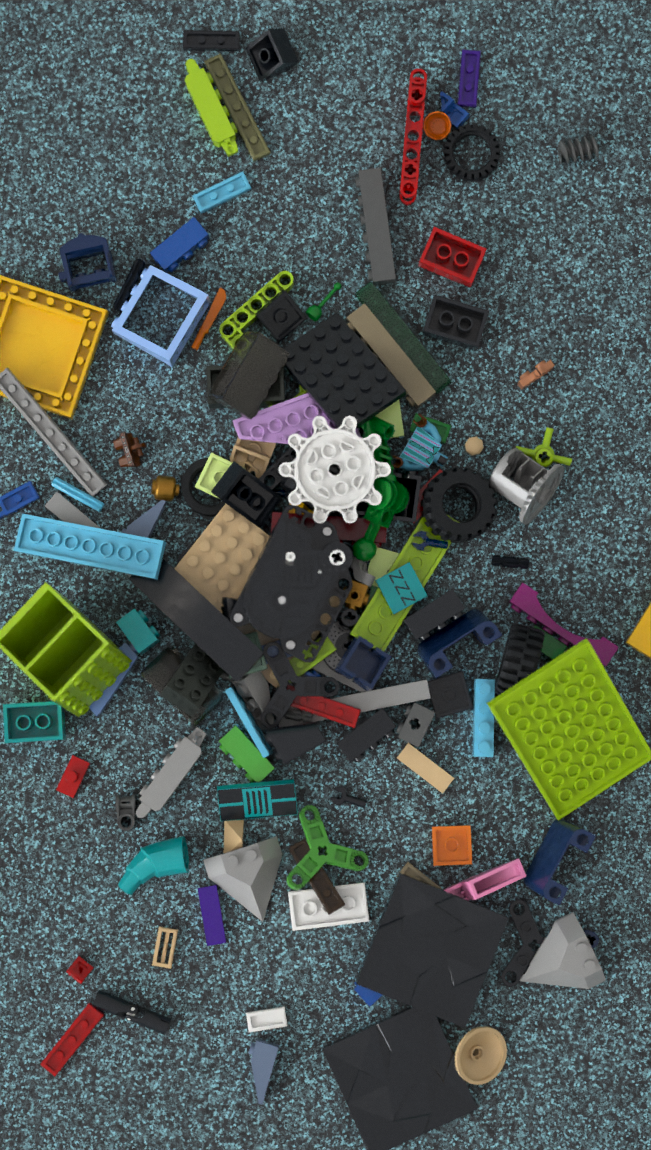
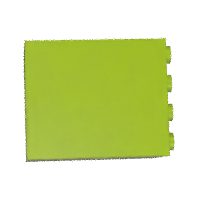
(62, 650)

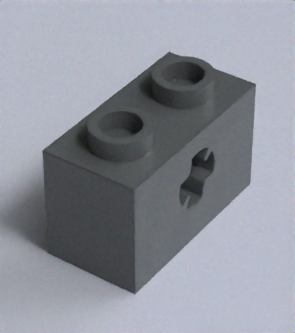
(424, 719)

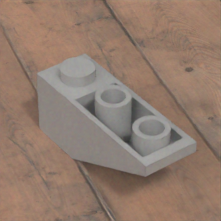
(256, 695)

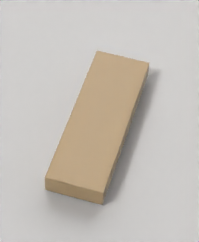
(425, 768)

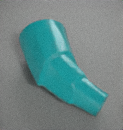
(156, 860)

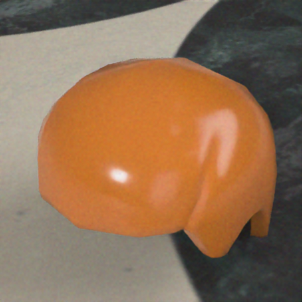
(437, 125)

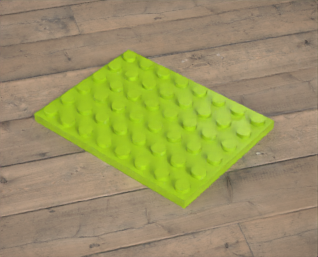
(571, 729)

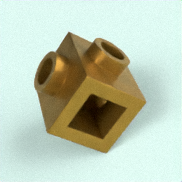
(362, 599)

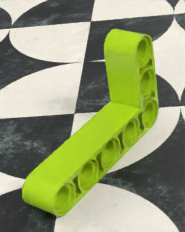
(247, 309)

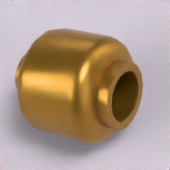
(165, 488)

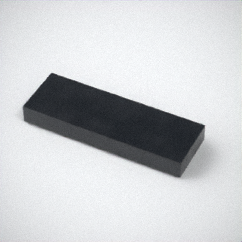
(211, 40)

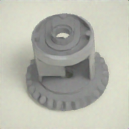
(531, 486)

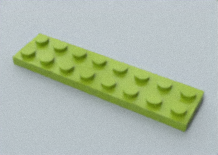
(377, 621)

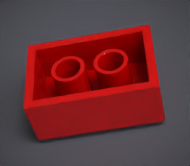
(452, 257)

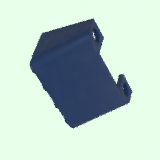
(432, 648)
(549, 856)

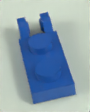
(18, 499)

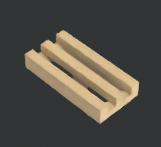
(172, 950)

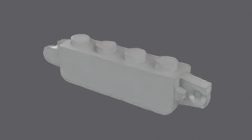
(172, 773)

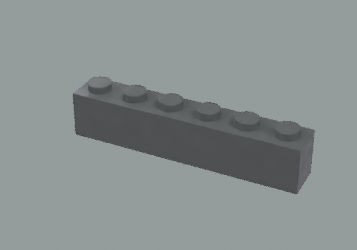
(376, 226)

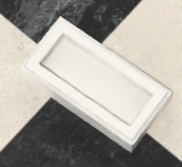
(266, 1019)

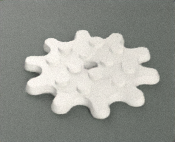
(356, 465)

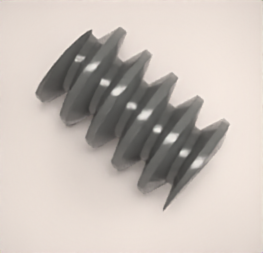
(577, 148)

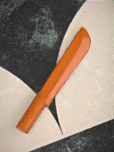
(210, 317)

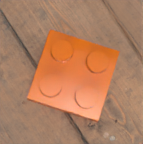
(451, 845)

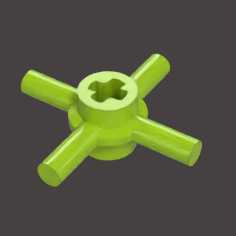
(545, 447)

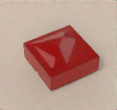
(79, 969)

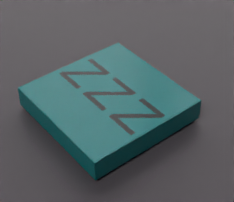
(401, 588)

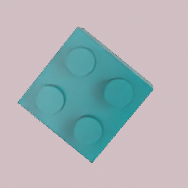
(138, 631)

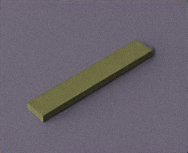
(237, 107)

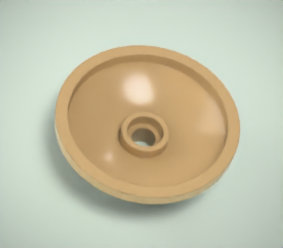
(487, 1059)

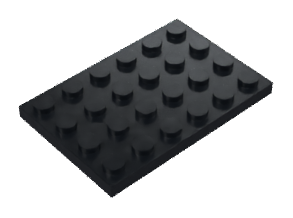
(341, 373)

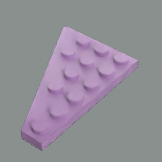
(282, 420)

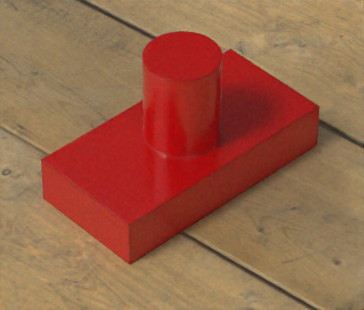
(73, 776)

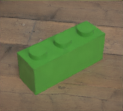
(246, 755)

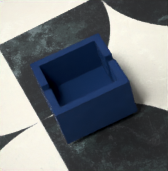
(363, 664)

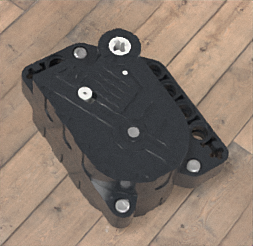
(294, 584)

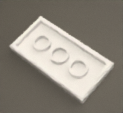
(309, 912)

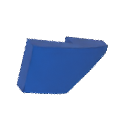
(457, 115)

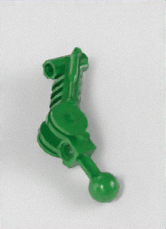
(393, 493)

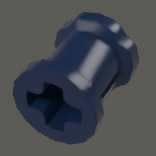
(595, 940)

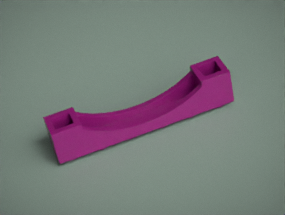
(526, 601)

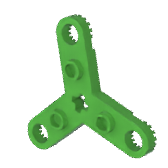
(318, 838)

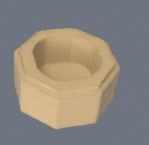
(474, 446)

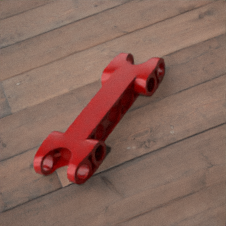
(415, 107)

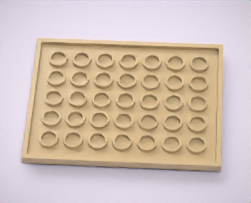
(222, 562)

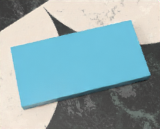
(249, 722)

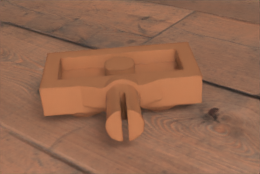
(541, 369)

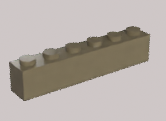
(390, 355)

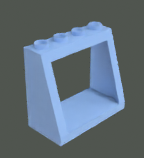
(185, 331)

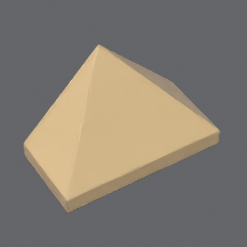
(233, 835)

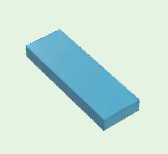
(221, 192)

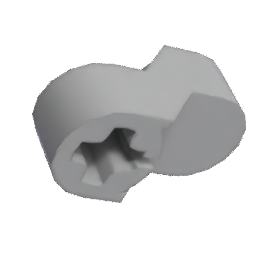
(361, 573)

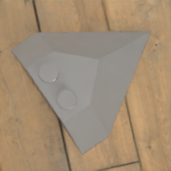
(248, 873)
(565, 958)

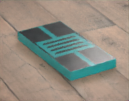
(257, 800)

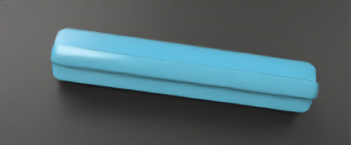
(77, 494)

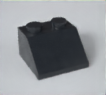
(271, 54)

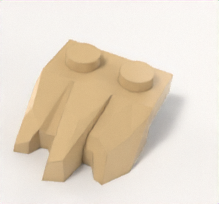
(253, 455)

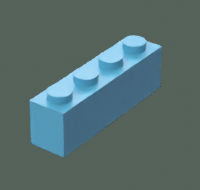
(483, 718)

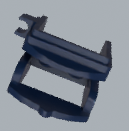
(84, 247)

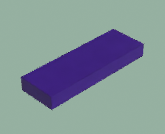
(469, 78)
(211, 915)

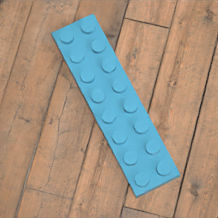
(90, 546)

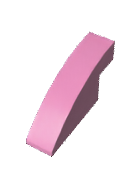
(488, 881)

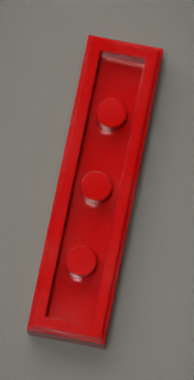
(327, 708)
(72, 1039)

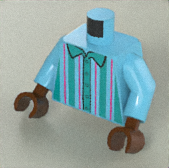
(421, 448)

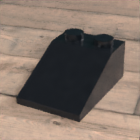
(246, 494)

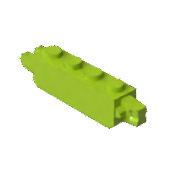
(210, 109)

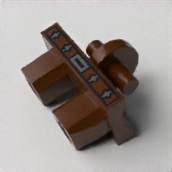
(132, 450)

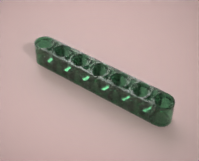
(403, 336)

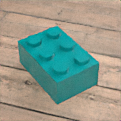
(33, 722)

